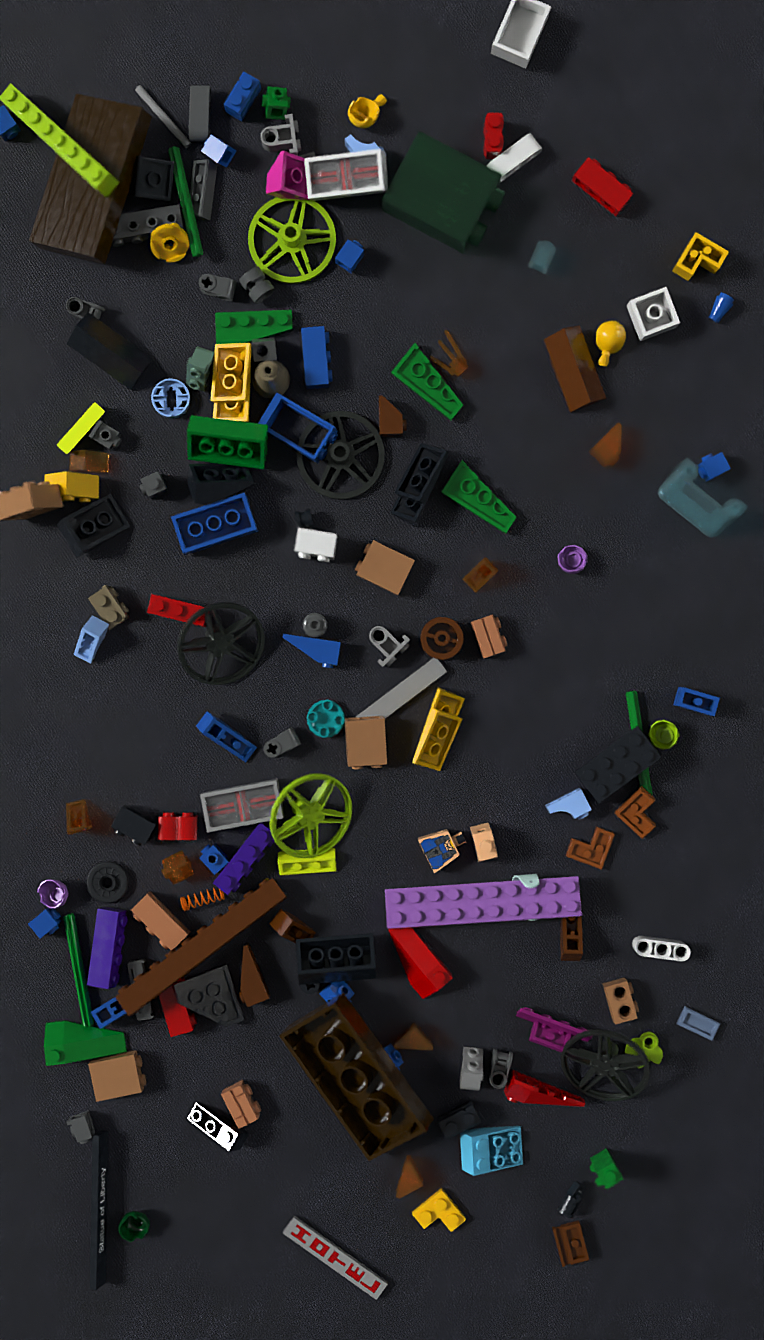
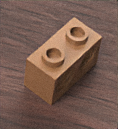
(615, 1002)

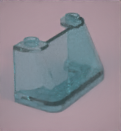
(695, 504)

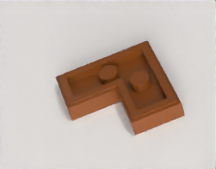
(632, 812)
(593, 853)

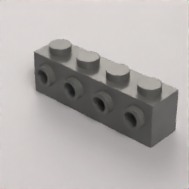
(138, 225)

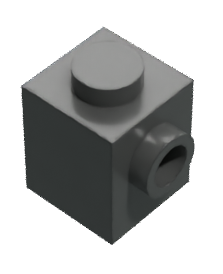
(153, 485)

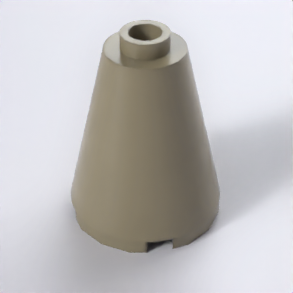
(270, 378)

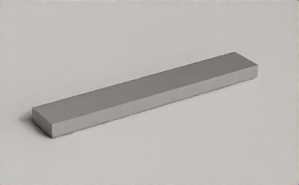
(405, 690)

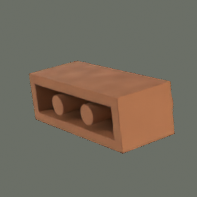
(159, 921)

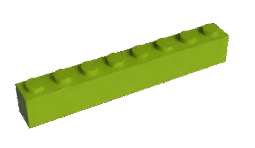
(59, 140)

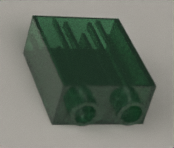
(443, 193)

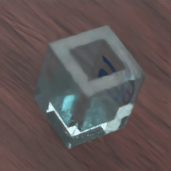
(542, 256)

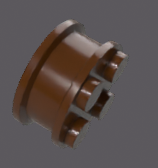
(441, 638)

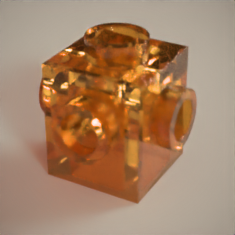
(177, 867)

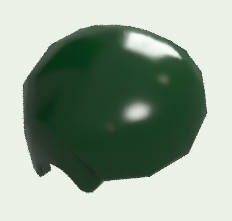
(134, 1226)

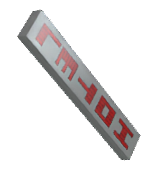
(335, 1257)

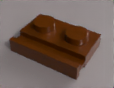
(570, 1243)

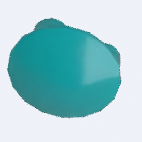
(325, 718)

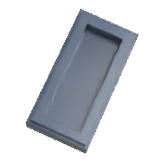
(698, 1023)

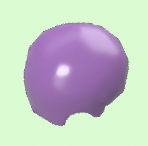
(572, 559)
(53, 893)

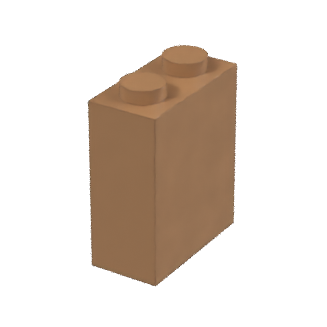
(384, 567)
(365, 741)
(117, 1075)

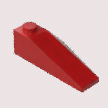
(420, 963)
(533, 1091)

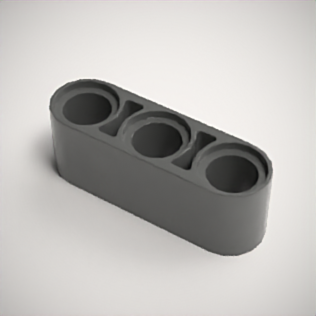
(199, 113)

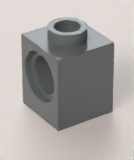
(269, 355)

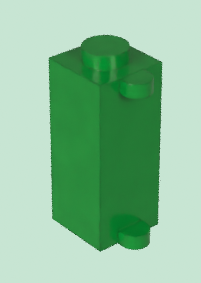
(606, 1169)

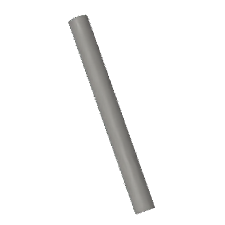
(162, 115)

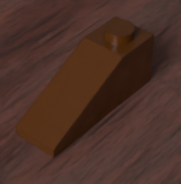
(571, 939)
(253, 985)

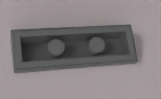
(203, 188)

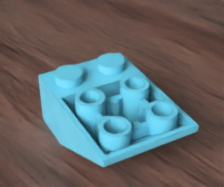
(490, 1149)

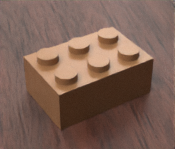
(29, 500)

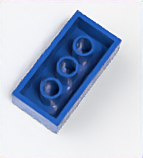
(214, 523)

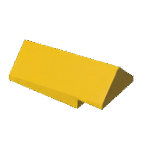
(231, 381)
(439, 730)

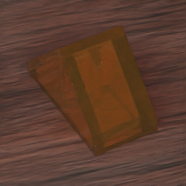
(88, 461)
(480, 574)
(77, 817)
(413, 1038)
(409, 1179)

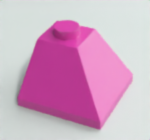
(287, 177)

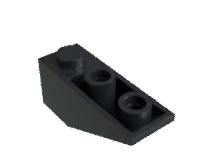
(218, 1127)

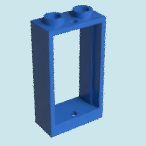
(274, 409)

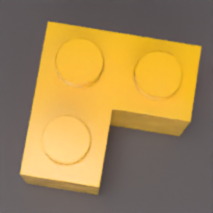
(699, 252)
(75, 486)

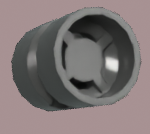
(255, 282)

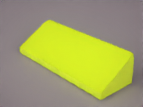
(80, 428)
(292, 865)

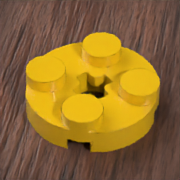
(169, 232)

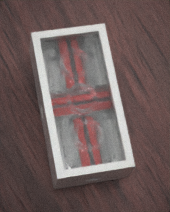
(346, 175)

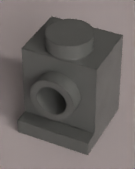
(98, 432)
(81, 1127)

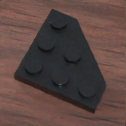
(211, 996)

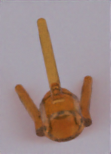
(457, 365)

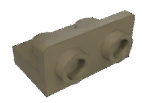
(109, 607)

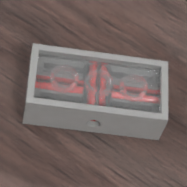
(240, 805)

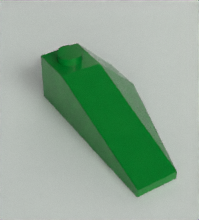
(73, 1042)

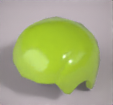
(663, 734)

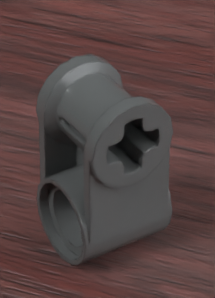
(220, 286)
(85, 307)
(285, 742)
(500, 1064)

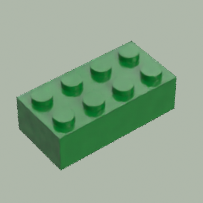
(227, 442)

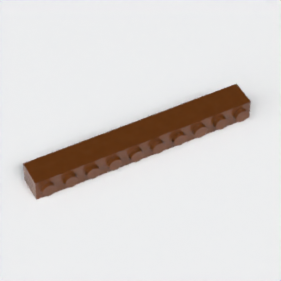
(201, 947)

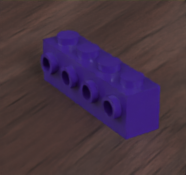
(244, 858)
(107, 947)

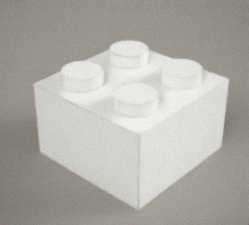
(653, 314)
(316, 544)

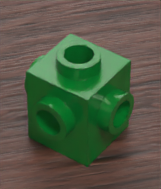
(276, 102)

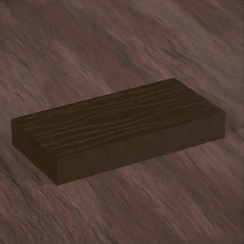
(73, 213)
(356, 1077)

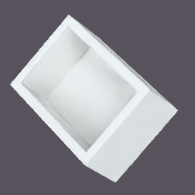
(520, 31)

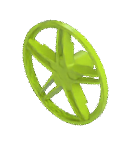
(292, 239)
(310, 814)

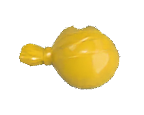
(364, 111)
(609, 339)

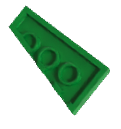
(249, 325)
(423, 379)
(472, 494)

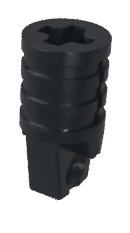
(572, 1199)

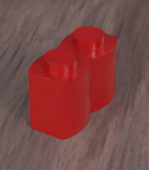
(493, 135)
(178, 827)

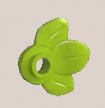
(651, 1050)

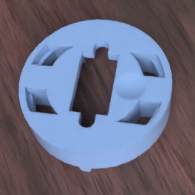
(164, 386)

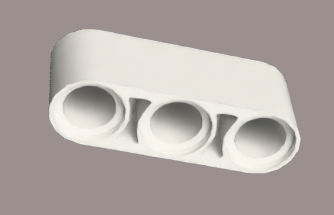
(515, 156)
(669, 952)

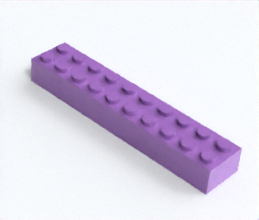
(482, 903)

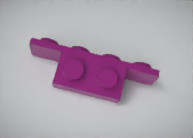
(549, 1031)

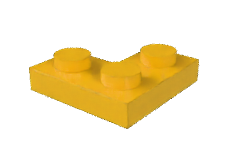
(441, 1207)

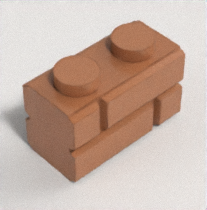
(488, 636)
(240, 1103)

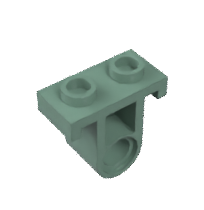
(199, 368)

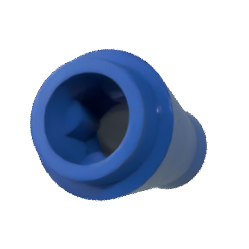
(721, 307)

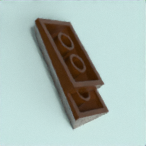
(574, 368)

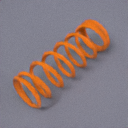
(184, 903)

